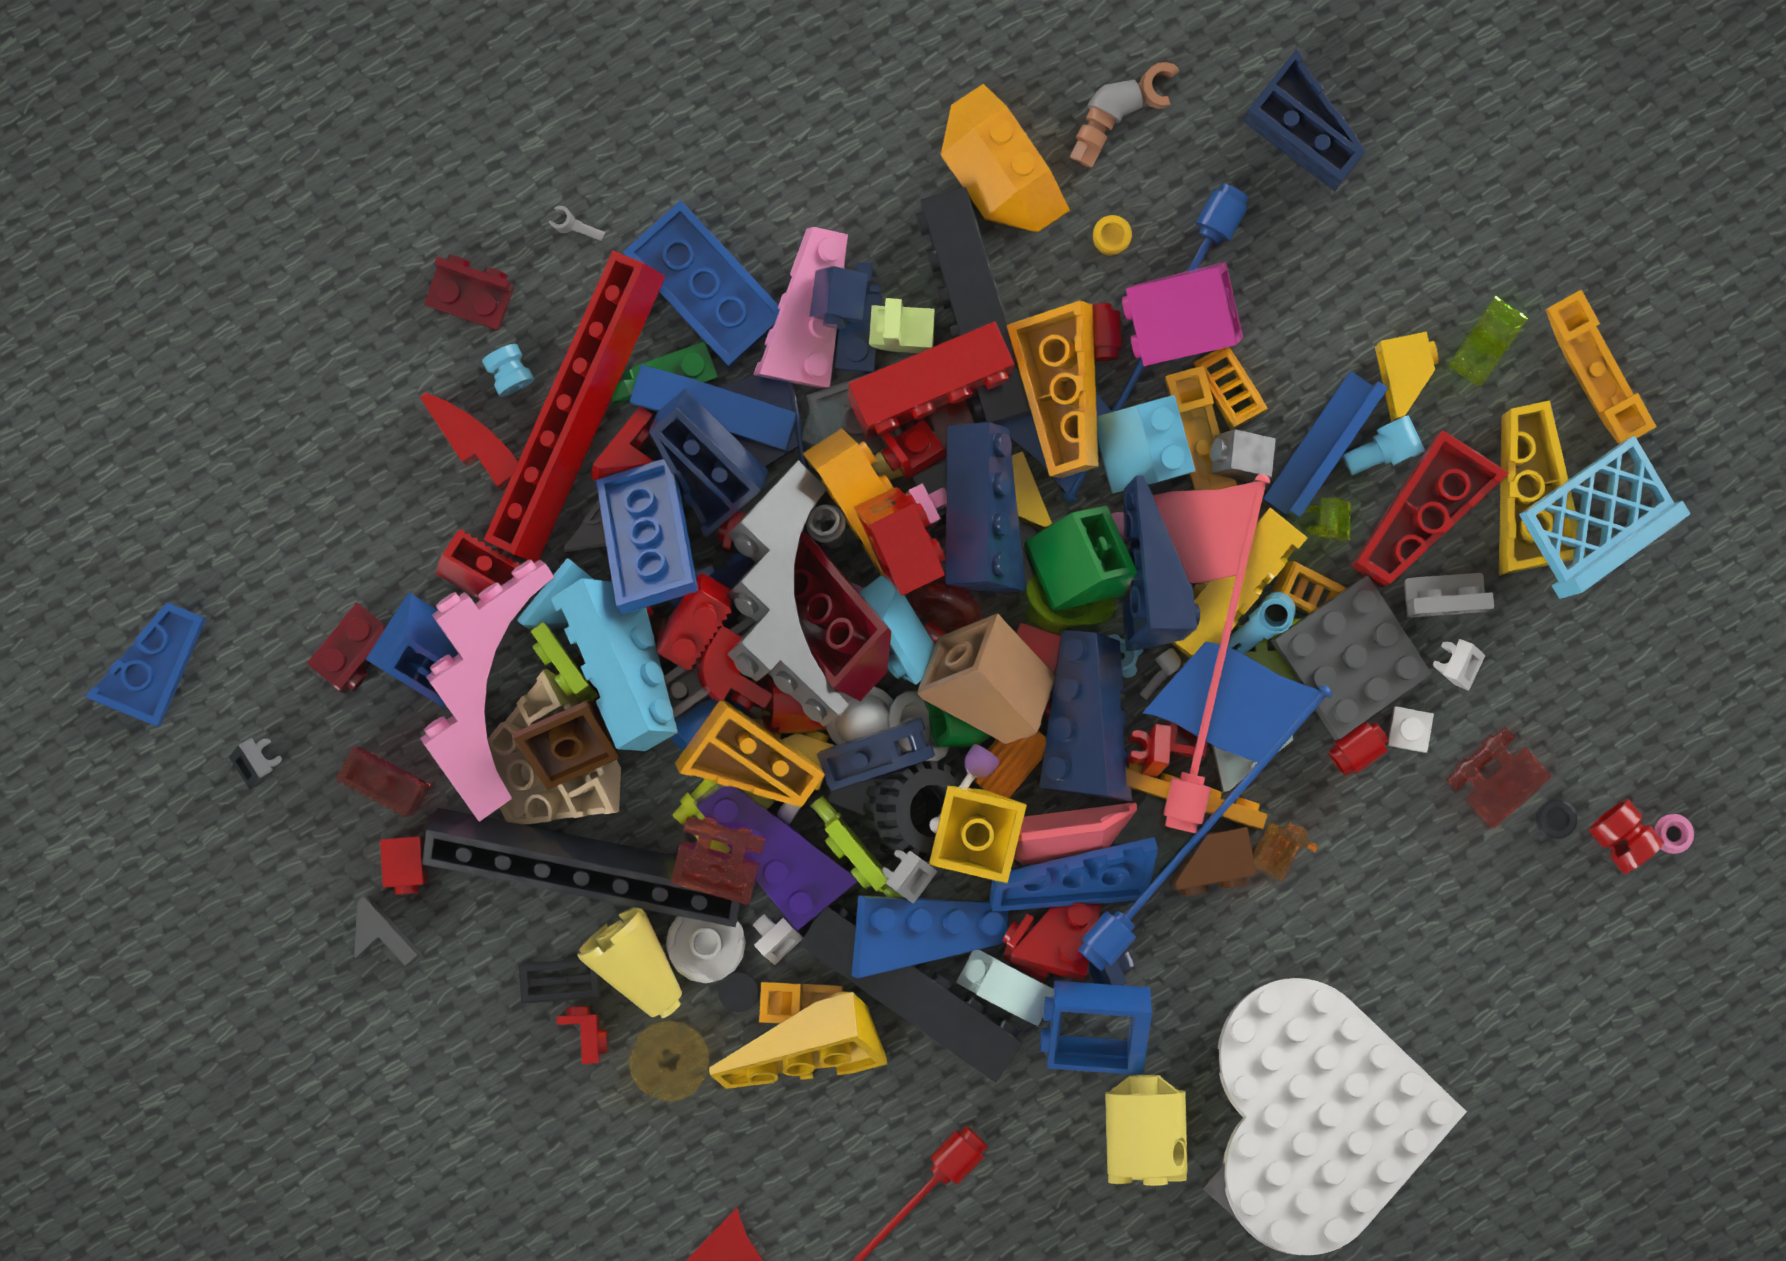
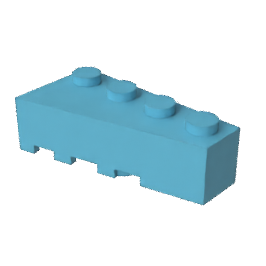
(619, 663)

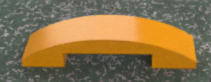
(1596, 368)
(1199, 424)

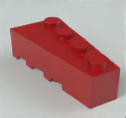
(929, 380)
(1432, 499)

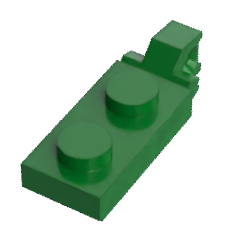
(689, 362)

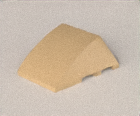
(531, 801)

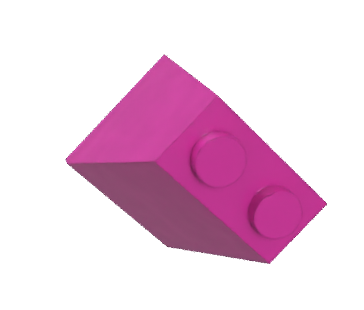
(1183, 314)

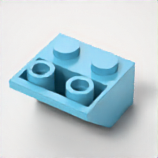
(909, 642)

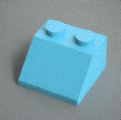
(1144, 442)

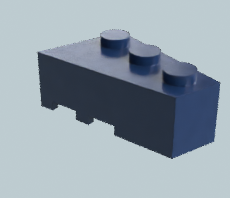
(1305, 124)
(707, 461)

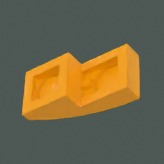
(785, 1000)

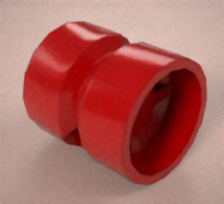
(1626, 836)

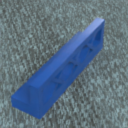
(1323, 446)

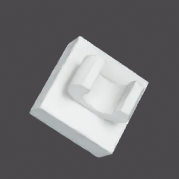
(1463, 663)
(776, 939)

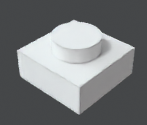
(1410, 729)

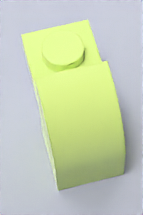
(901, 327)

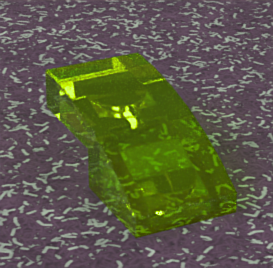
(1487, 341)

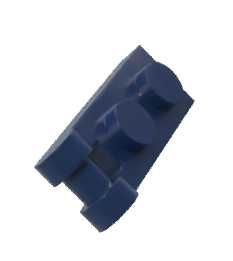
(874, 754)

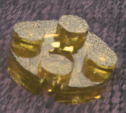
(648, 1052)

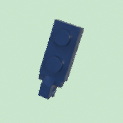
(853, 342)

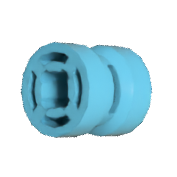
(508, 370)

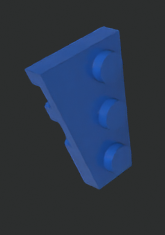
(152, 668)

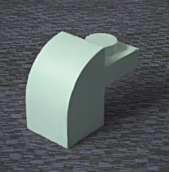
(1005, 986)

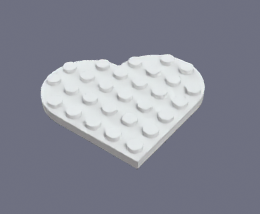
(1326, 1114)

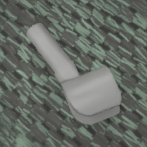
(575, 225)
(1169, 663)

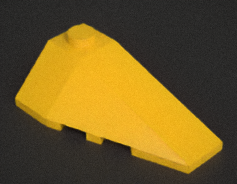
(823, 1035)

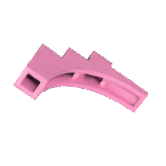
(461, 682)

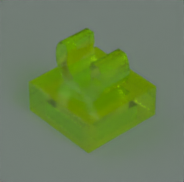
(1333, 519)

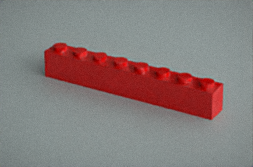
(574, 407)

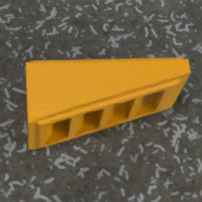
(1225, 406)
(1287, 578)

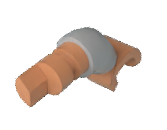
(1112, 104)

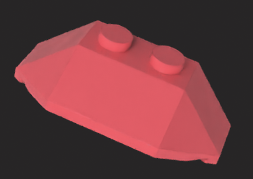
(1070, 832)

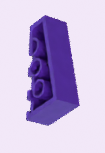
(791, 868)

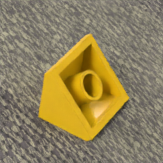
(977, 833)

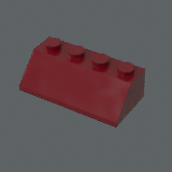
(838, 623)

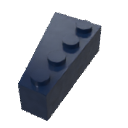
(982, 511)
(1086, 720)

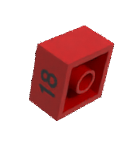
(900, 541)

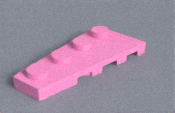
(799, 345)

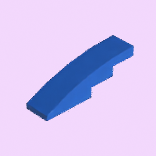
(739, 414)

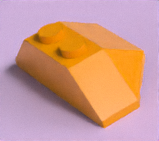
(1000, 164)

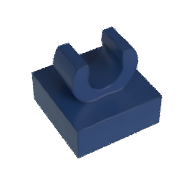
(1112, 974)

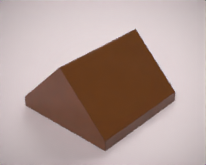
(567, 744)

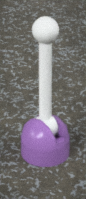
(978, 764)

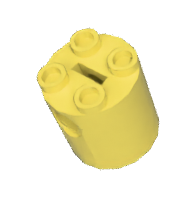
(1146, 1132)

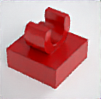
(1155, 749)

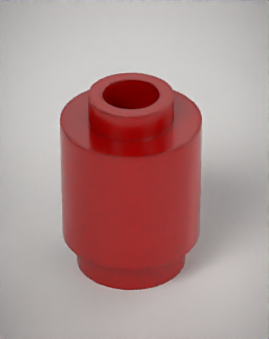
(1106, 332)
(1359, 748)

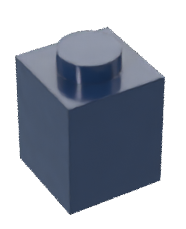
(838, 296)

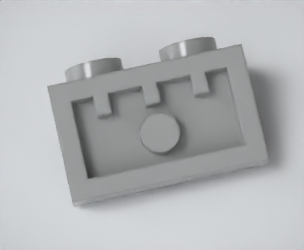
(1446, 595)

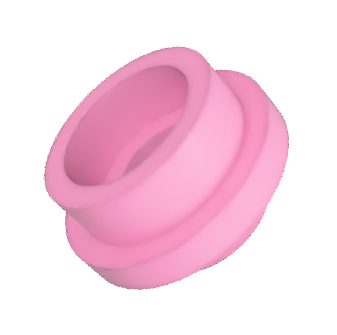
(1686, 833)

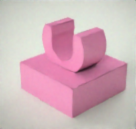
(930, 503)

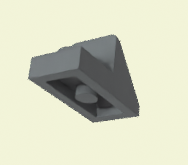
(375, 925)

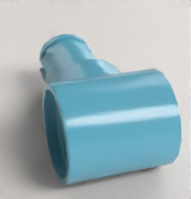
(1391, 444)
(1260, 625)

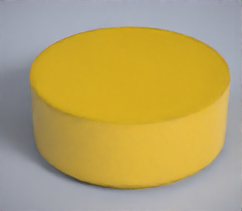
(1112, 235)

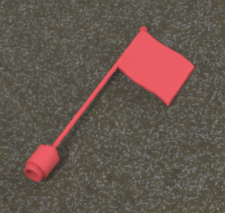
(1213, 543)

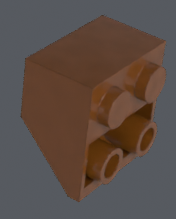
(1216, 858)

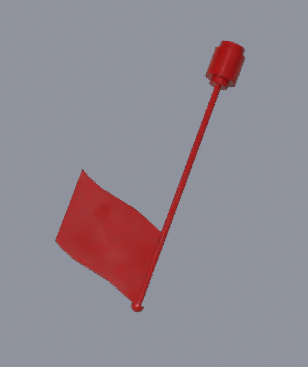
(951, 1161)

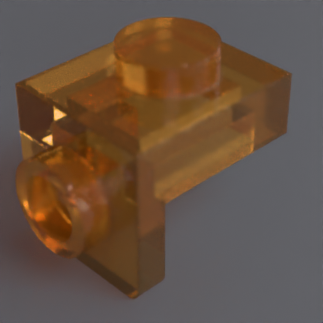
(1279, 848)

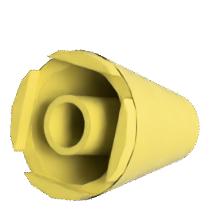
(634, 963)

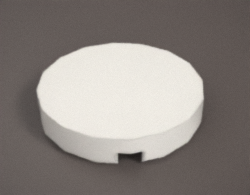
(722, 942)

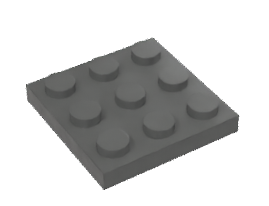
(1356, 652)

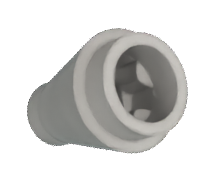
(827, 525)

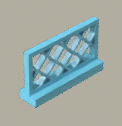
(1612, 549)

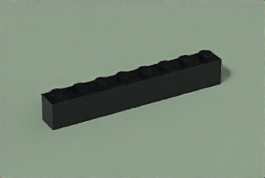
(568, 865)

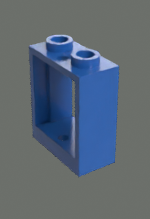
(1097, 1053)

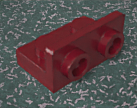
(469, 292)
(345, 650)

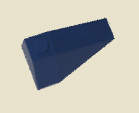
(1160, 593)

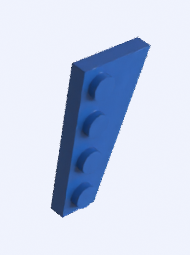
(1087, 878)

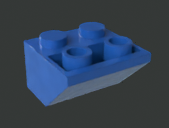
(412, 646)

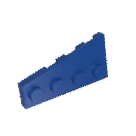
(903, 934)

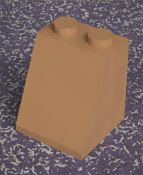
(988, 680)

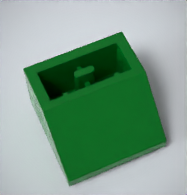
(1081, 559)

